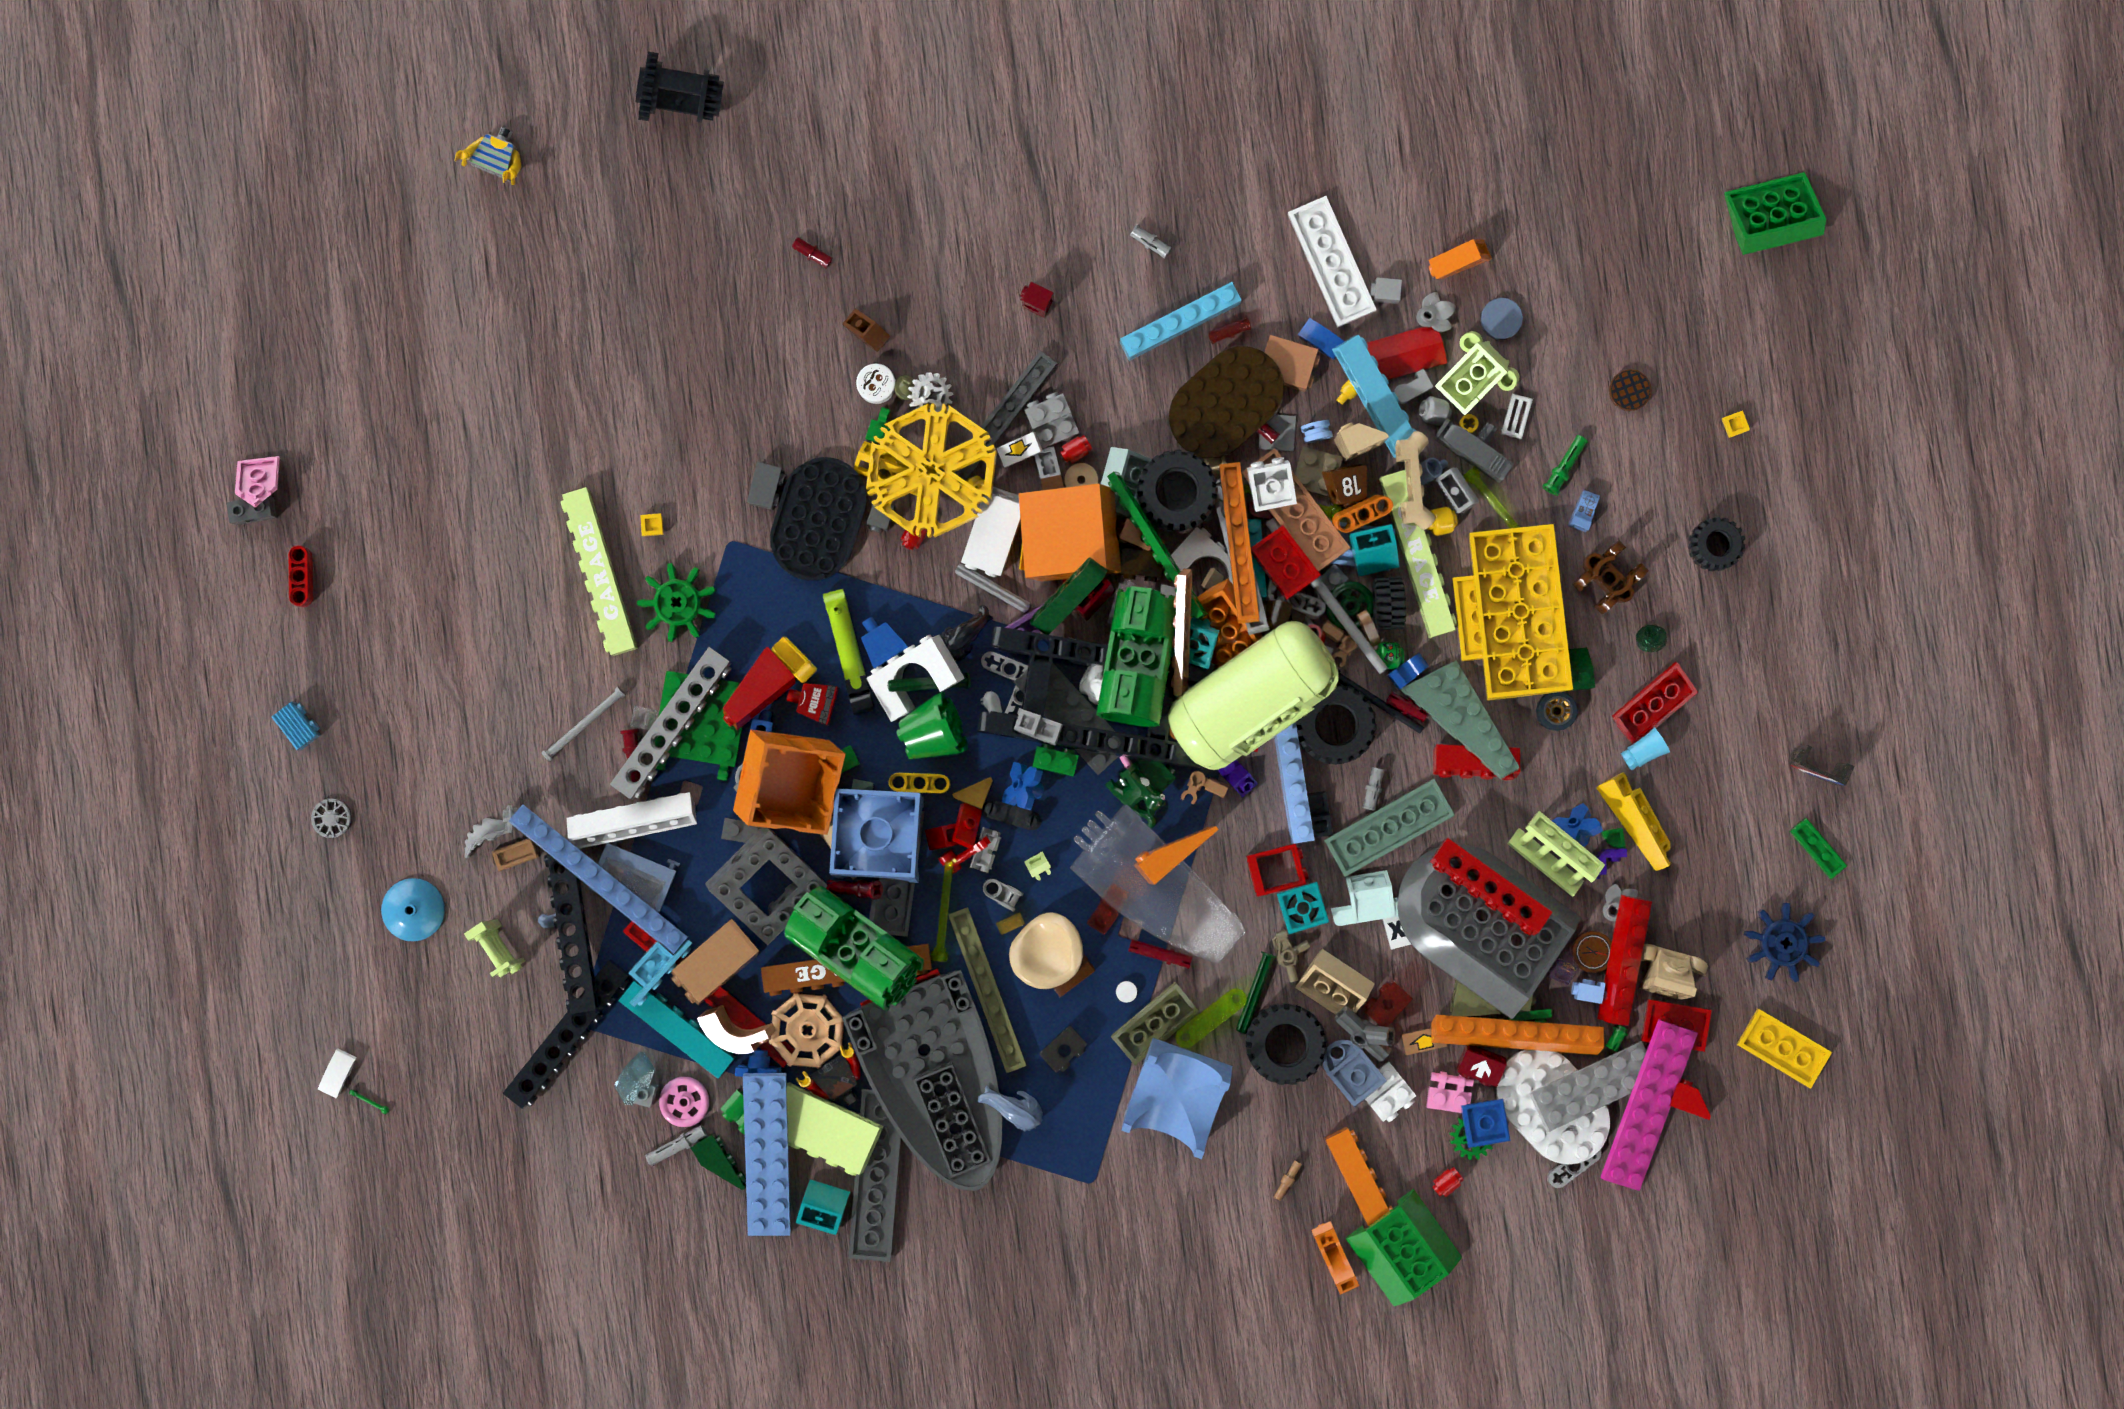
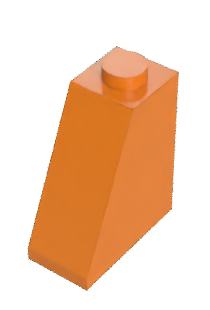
(1459, 259)

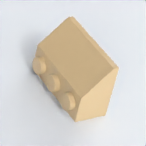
(1357, 440)
(1334, 984)

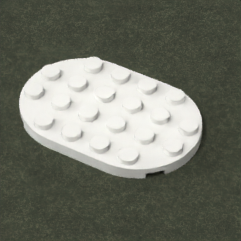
(1566, 1144)

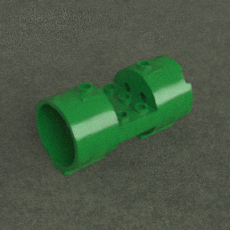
(1137, 657)
(853, 947)

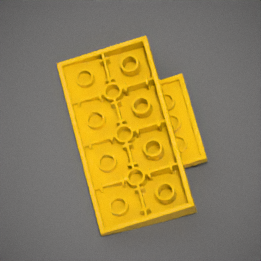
(1514, 612)

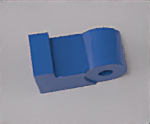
(1408, 671)

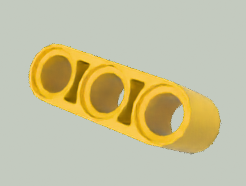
(909, 783)

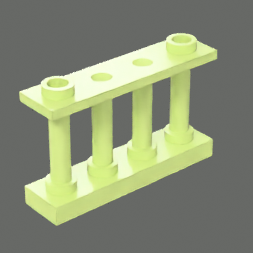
(1564, 846)
(487, 935)

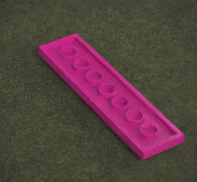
(1648, 1105)

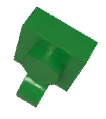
(874, 427)

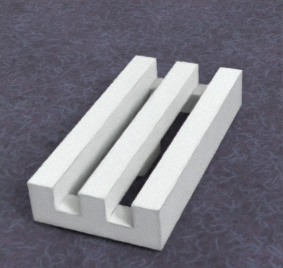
(1511, 433)

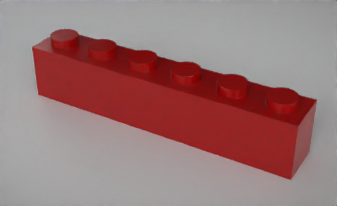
(1624, 960)

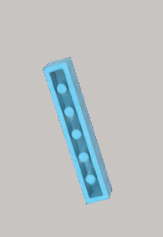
(1180, 321)
(1373, 390)

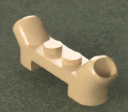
(1408, 452)

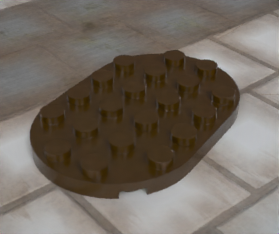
(1226, 402)

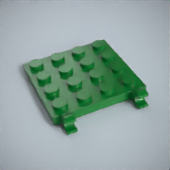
(709, 736)

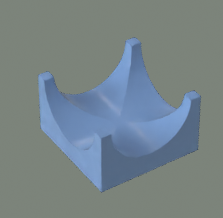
(876, 834)
(1177, 1094)

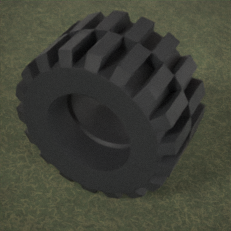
(1729, 532)
(1389, 603)

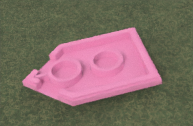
(257, 479)

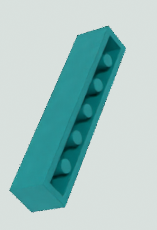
(679, 1030)

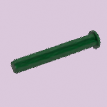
(924, 683)
(1255, 992)

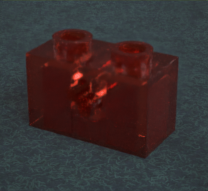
(1398, 1002)

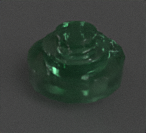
(1651, 638)

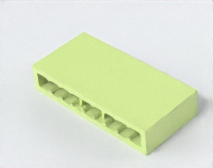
(830, 1130)

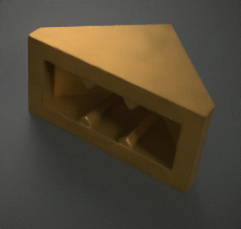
(975, 794)

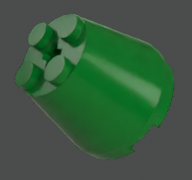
(933, 729)

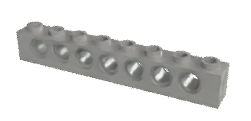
(622, 780)

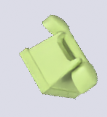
(1476, 373)

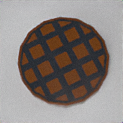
(1630, 390)

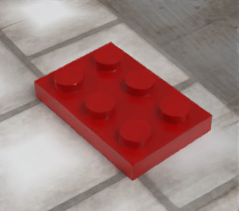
(1284, 562)
(1680, 1015)

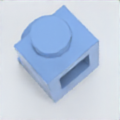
(1588, 991)

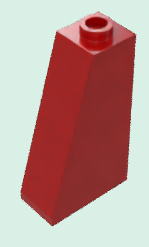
(758, 689)

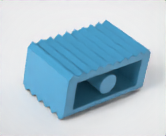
(296, 725)

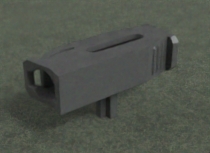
(1475, 449)

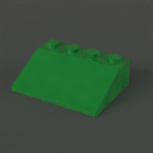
(1775, 213)

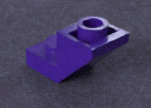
(1238, 778)
(1613, 855)

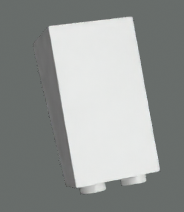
(993, 533)

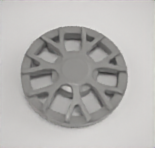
(331, 818)

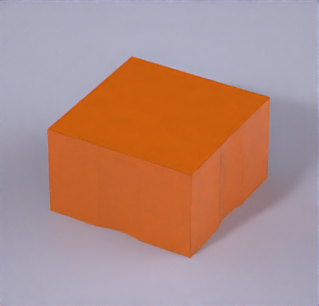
(1067, 528)
(788, 782)

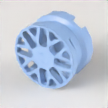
(1316, 431)

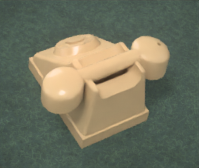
(1671, 972)

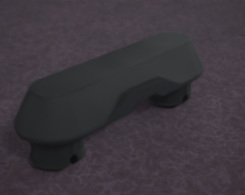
(1012, 815)

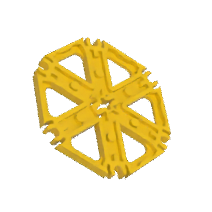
(933, 450)

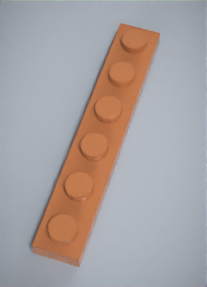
(1181, 640)

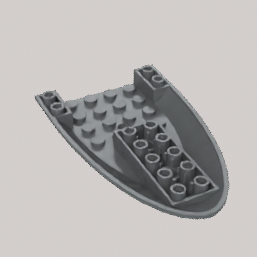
(904, 1081)

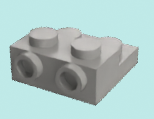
(1051, 420)

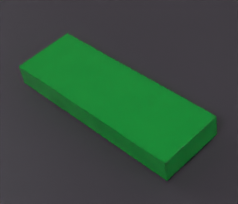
(1818, 848)

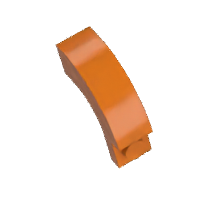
(1335, 1257)

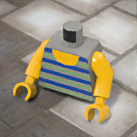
(493, 155)

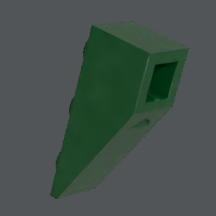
(1157, 773)
(713, 1157)

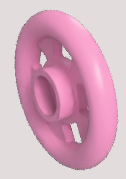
(701, 1105)

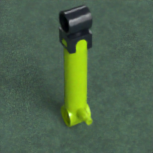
(848, 652)

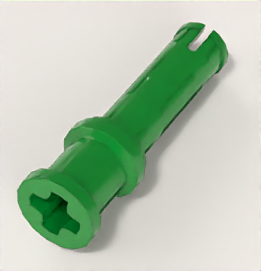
(1558, 472)

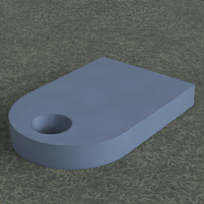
(1352, 1072)

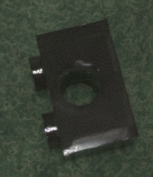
(1069, 1037)

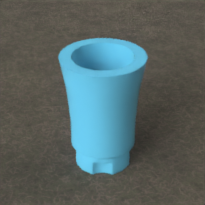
(1645, 749)

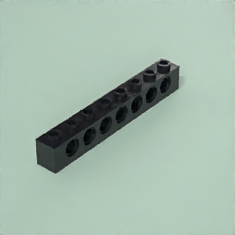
(589, 1002)
(516, 1090)

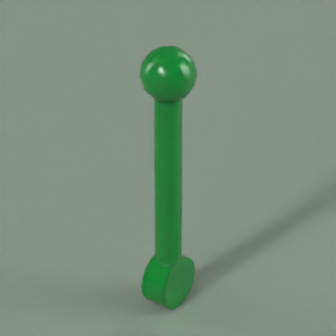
(384, 1109)

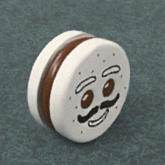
(876, 383)

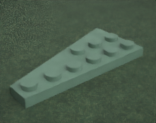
(1458, 710)

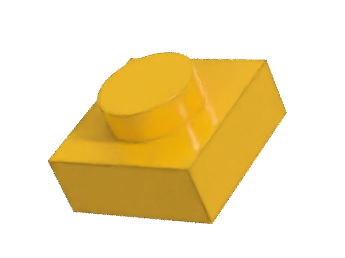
(1735, 424)
(652, 524)

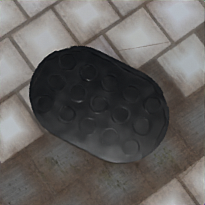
(818, 519)

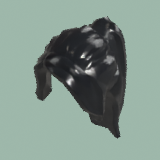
(959, 638)

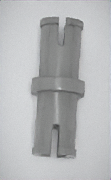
(1150, 241)
(1373, 788)

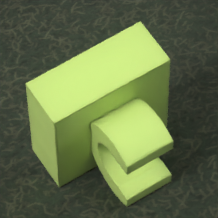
(1037, 865)

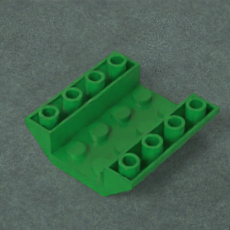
(1405, 1250)

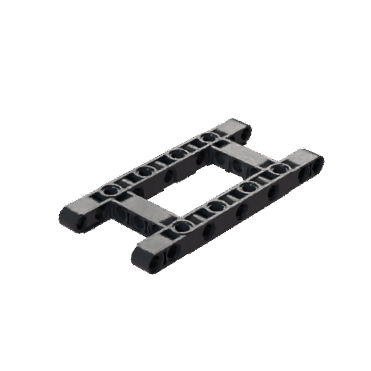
(1086, 737)

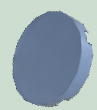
(1501, 318)

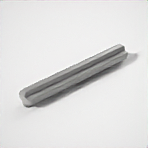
(992, 588)

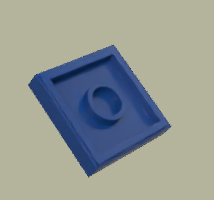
(1485, 1123)

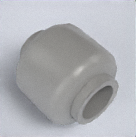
(1435, 411)

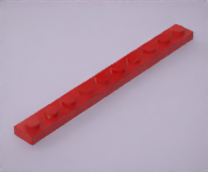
(735, 1010)

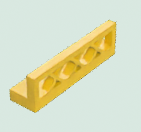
(886, 462)

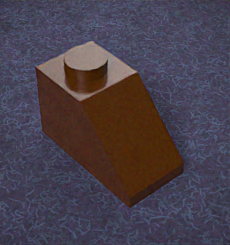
(866, 330)

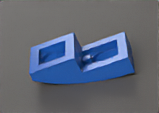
(1320, 337)

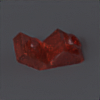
(1103, 917)

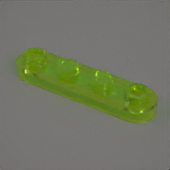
(1210, 1018)

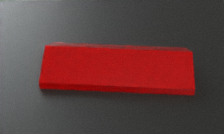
(1408, 352)
(1654, 703)

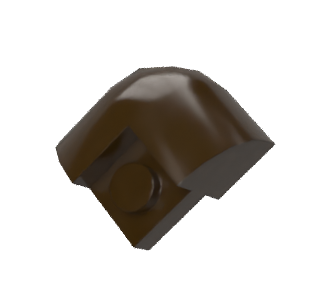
(1280, 612)

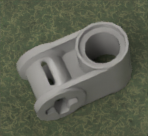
(1003, 894)

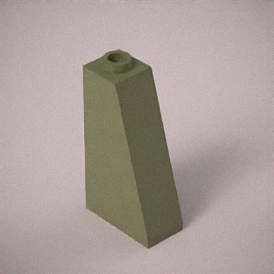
(1467, 1003)

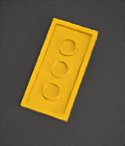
(1784, 1048)

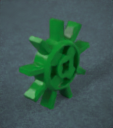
(664, 602)

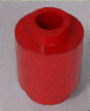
(1075, 449)
(912, 541)
(1447, 1182)

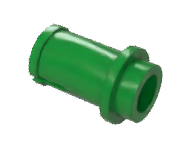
(1617, 1037)

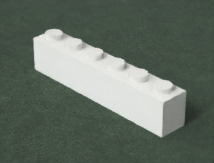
(631, 820)

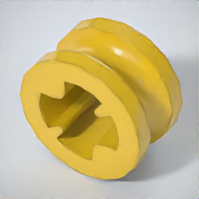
(1467, 417)

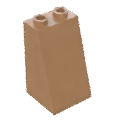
(714, 962)

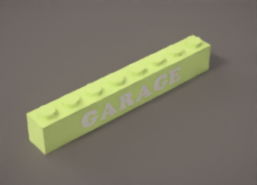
(1419, 561)
(599, 571)

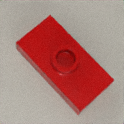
(967, 825)

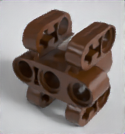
(1619, 581)

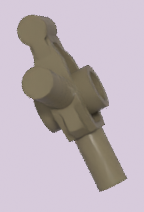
(1286, 954)

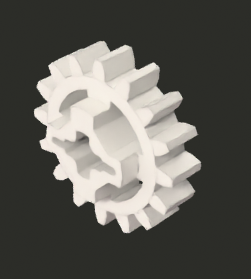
(925, 388)

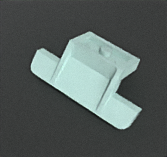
(1369, 898)

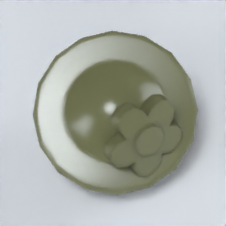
(901, 386)

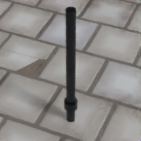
(1381, 704)

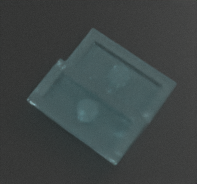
(635, 1075)

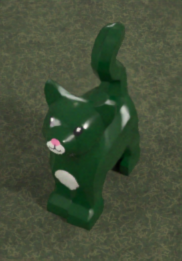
(1133, 788)

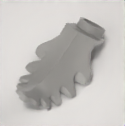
(489, 830)

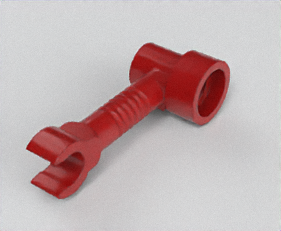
(957, 860)

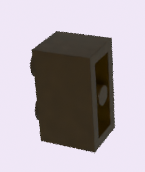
(1140, 564)

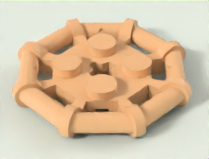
(805, 1042)

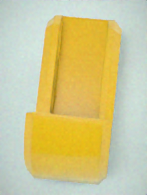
(794, 659)

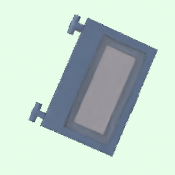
(640, 875)

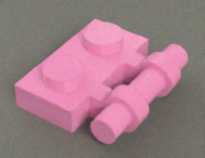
(1448, 1099)

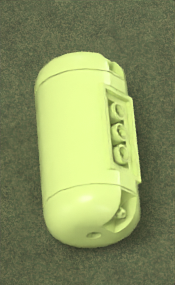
(1253, 696)

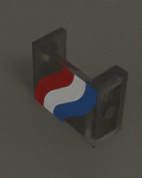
(1839, 776)

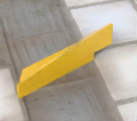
(1637, 818)

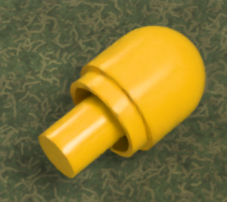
(1347, 392)

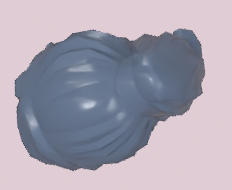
(1022, 1113)

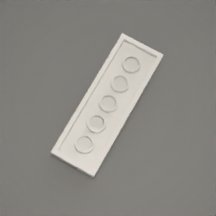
(1331, 261)

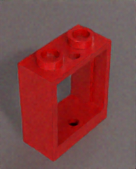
(1255, 873)

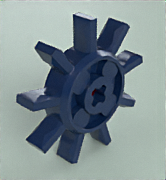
(1780, 954)

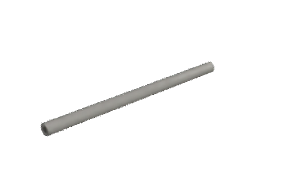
(1342, 616)

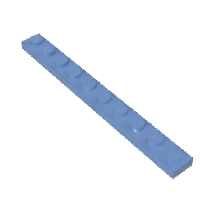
(598, 879)

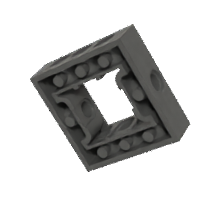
(730, 878)

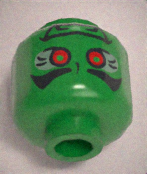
(1391, 654)

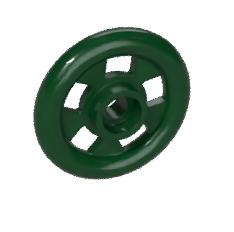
(1346, 589)

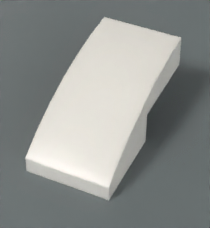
(336, 1073)

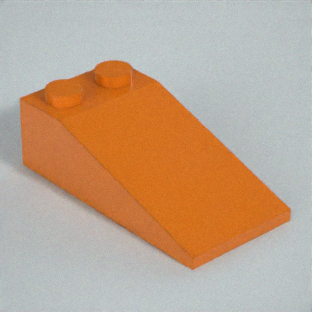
(1160, 861)

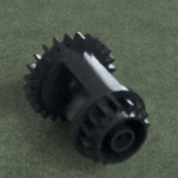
(652, 98)

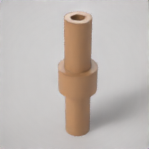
(1287, 1180)

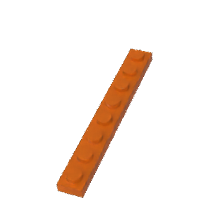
(1239, 543)

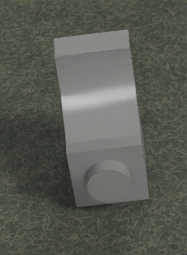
(1048, 469)

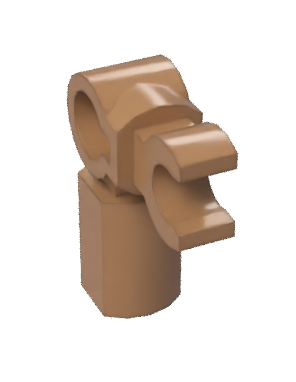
(1347, 643)
(1212, 785)

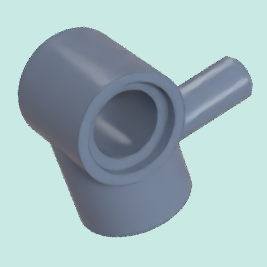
(1432, 469)

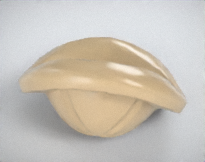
(1047, 951)

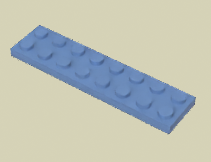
(766, 1154)

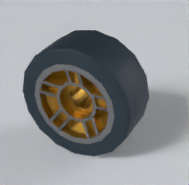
(1565, 717)

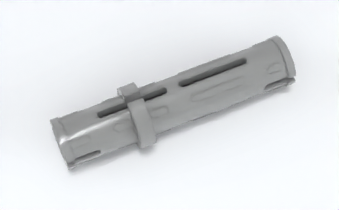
(680, 1143)

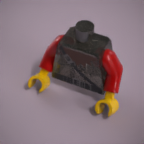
(835, 1077)

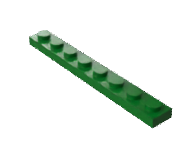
(1151, 537)

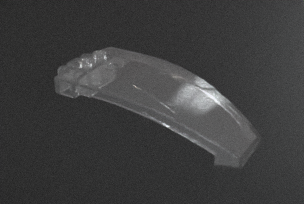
(1174, 909)

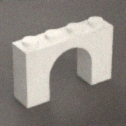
(1199, 546)
(931, 655)

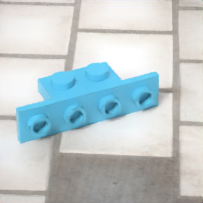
(653, 966)

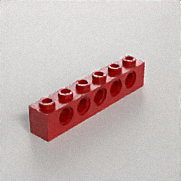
(1502, 887)

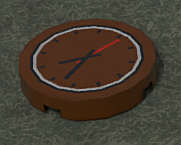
(1591, 951)

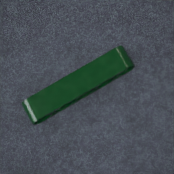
(1068, 596)

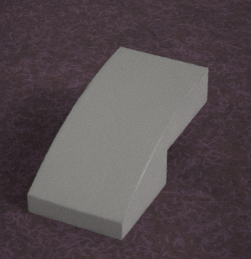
(1038, 727)

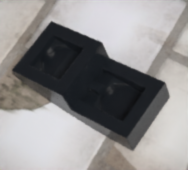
(1320, 814)

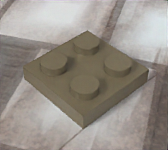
(1310, 469)

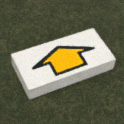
(1019, 449)

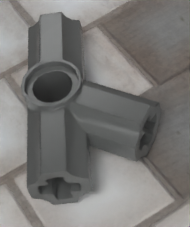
(1366, 1035)

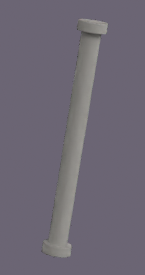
(583, 724)

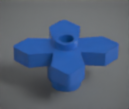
(1024, 787)
(1579, 824)
(757, 1063)

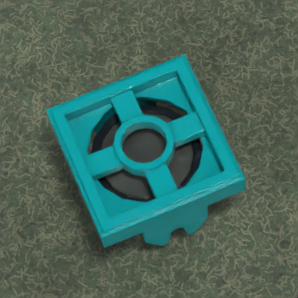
(1202, 640)
(1301, 907)

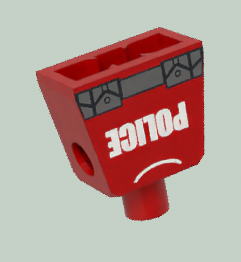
(815, 701)

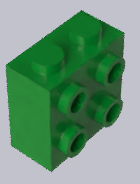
(1055, 761)

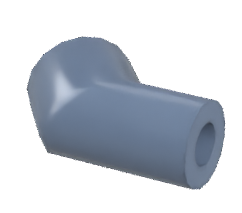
(546, 921)

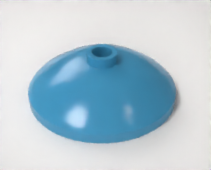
(427, 909)

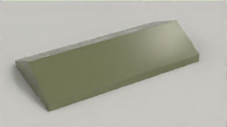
(1157, 1021)

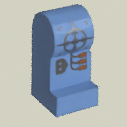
(1584, 511)

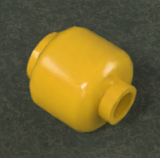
(1444, 522)

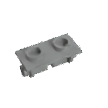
(984, 859)

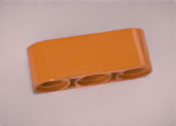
(1372, 513)

